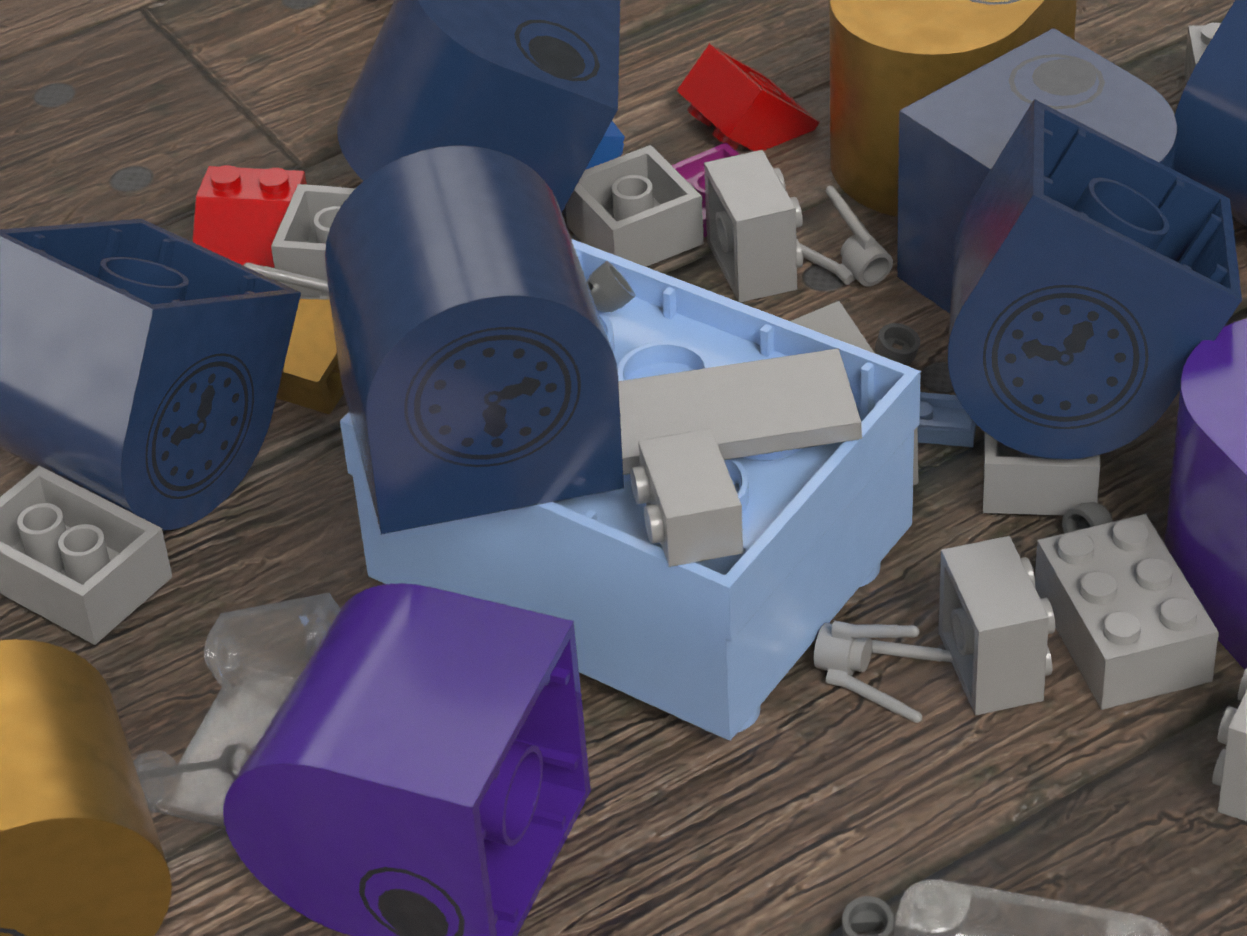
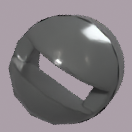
(609, 288)
(900, 335)
(1085, 516)
(867, 915)

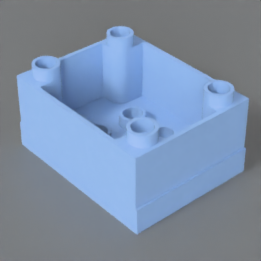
(707, 632)

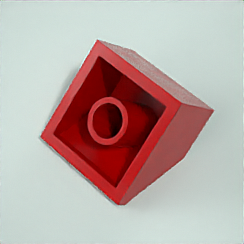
(742, 103)
(243, 210)

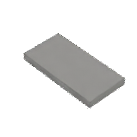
(747, 405)

